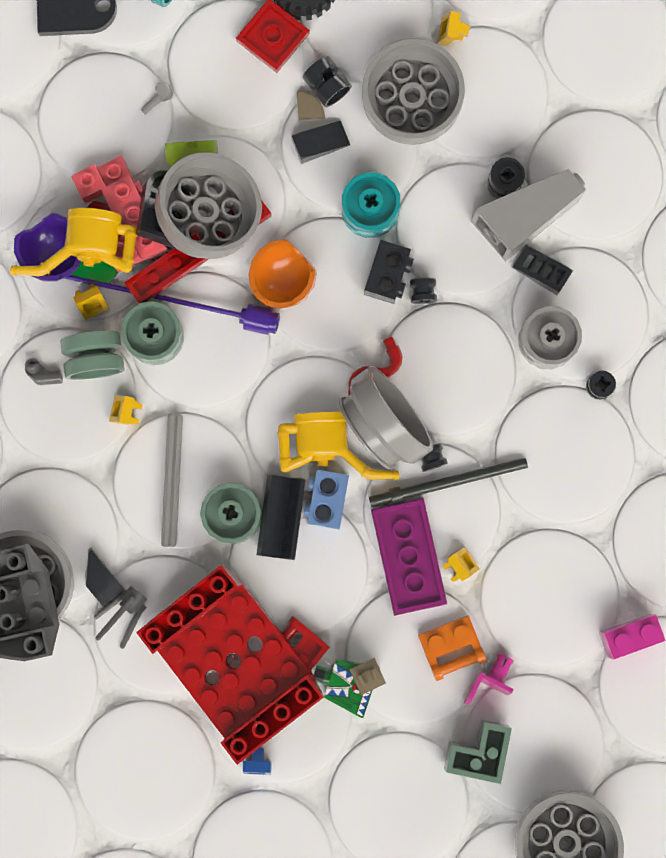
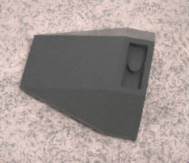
(26, 606)

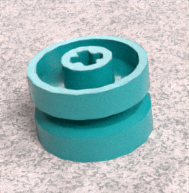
(373, 189)

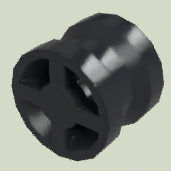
(423, 290)
(595, 386)
(434, 459)

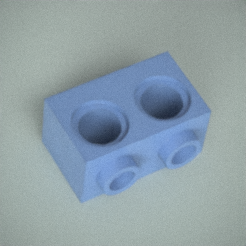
(334, 500)

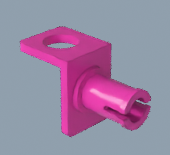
(494, 679)

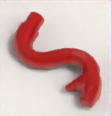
(395, 361)

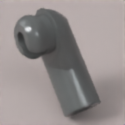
(40, 374)

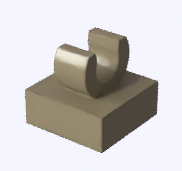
(367, 676)

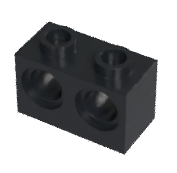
(383, 271)

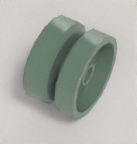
(147, 318)
(92, 355)
(215, 511)

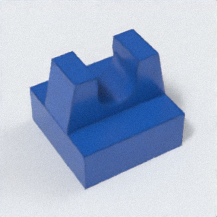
(257, 765)

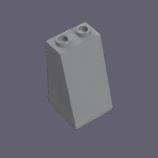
(524, 214)

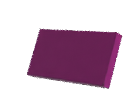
(408, 556)

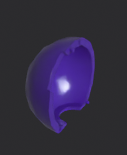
(41, 243)

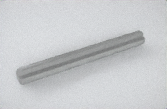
(171, 480)

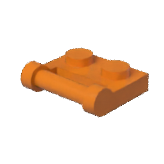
(448, 639)

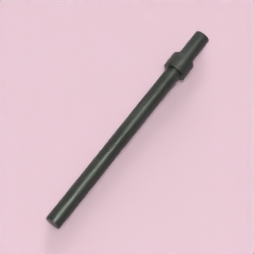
(397, 495)

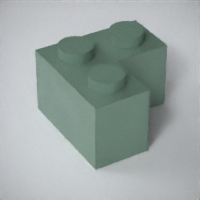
(486, 759)

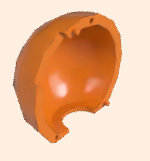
(281, 275)

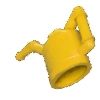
(92, 239)
(320, 439)

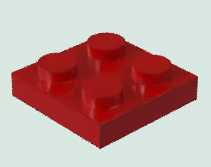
(272, 35)

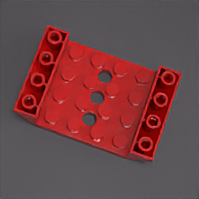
(249, 700)

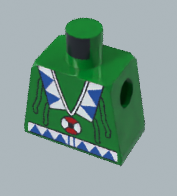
(342, 688)

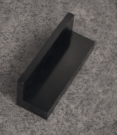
(281, 517)

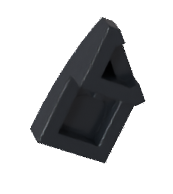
(100, 579)

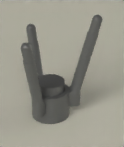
(131, 601)

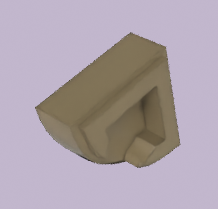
(309, 107)

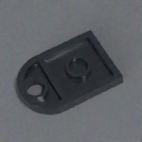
(73, 17)
(147, 221)

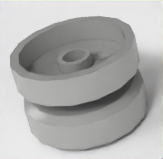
(561, 326)

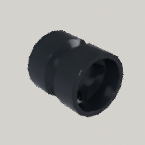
(328, 83)
(505, 177)

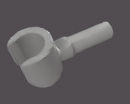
(164, 94)

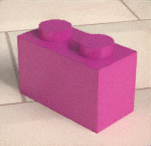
(632, 636)

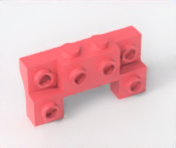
(123, 198)

